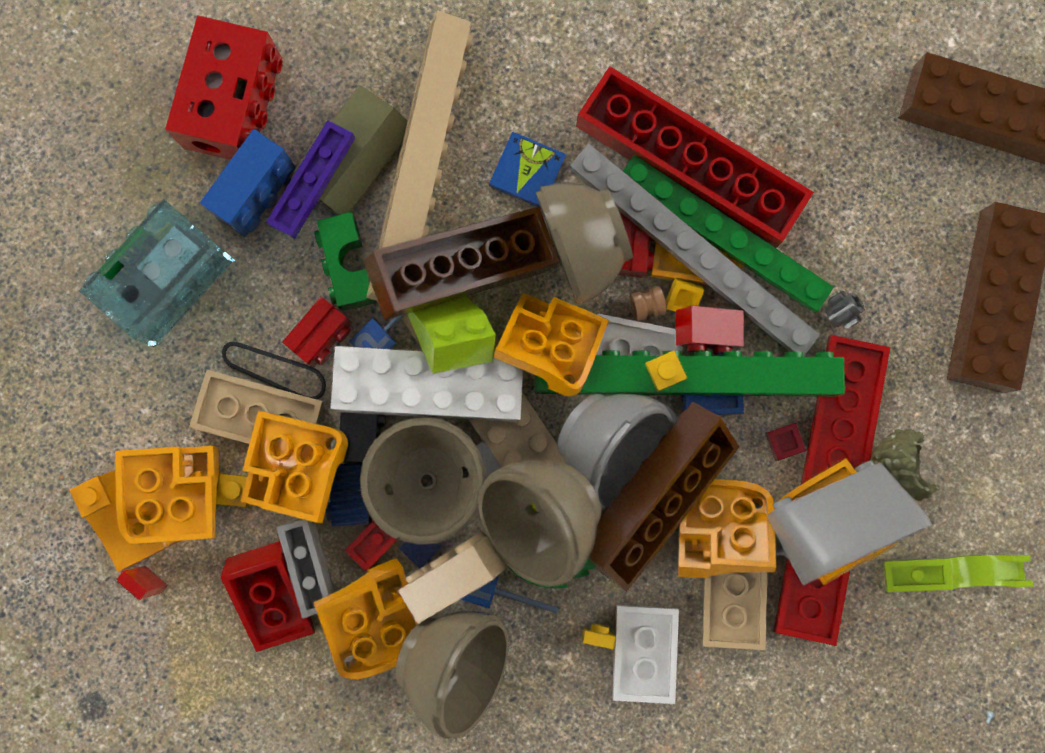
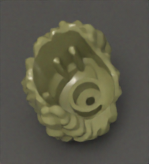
(901, 458)

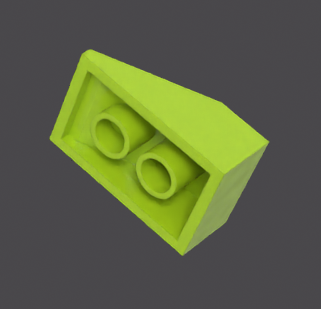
(454, 335)

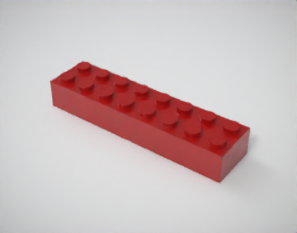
(693, 155)

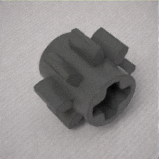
(845, 309)

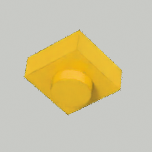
(683, 294)
(665, 370)
(231, 490)
(598, 636)

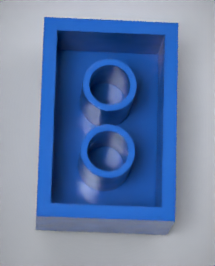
(249, 183)

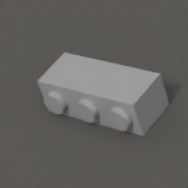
(305, 564)

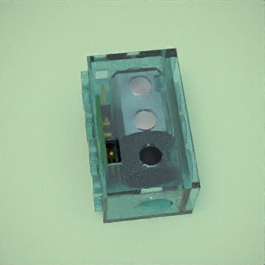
(156, 274)

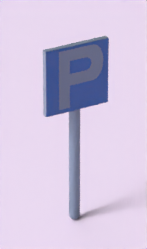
(374, 335)
(484, 595)

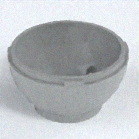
(612, 438)

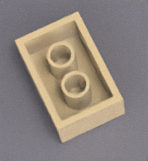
(452, 576)

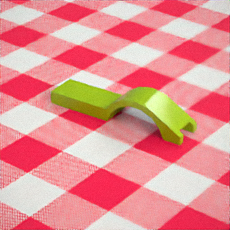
(955, 572)

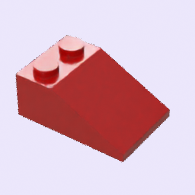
(265, 597)

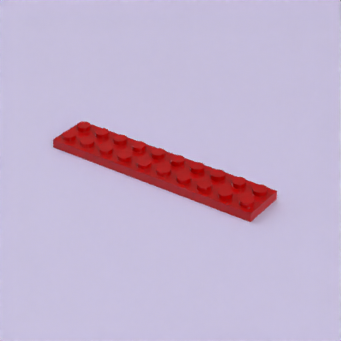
(839, 431)

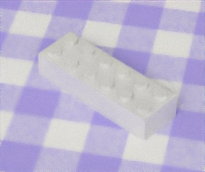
(404, 386)

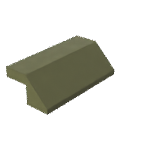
(378, 135)

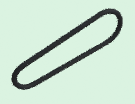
(277, 357)

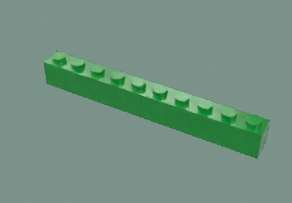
(717, 375)

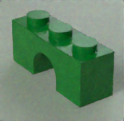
(338, 237)

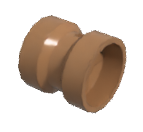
(648, 303)

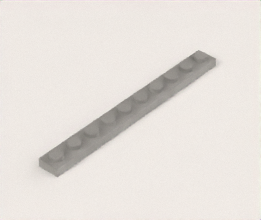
(694, 251)

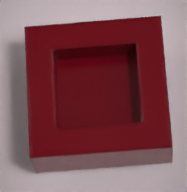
(785, 441)

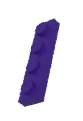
(311, 179)

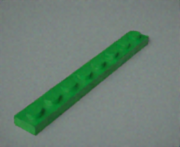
(732, 237)

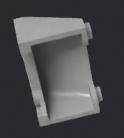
(845, 521)

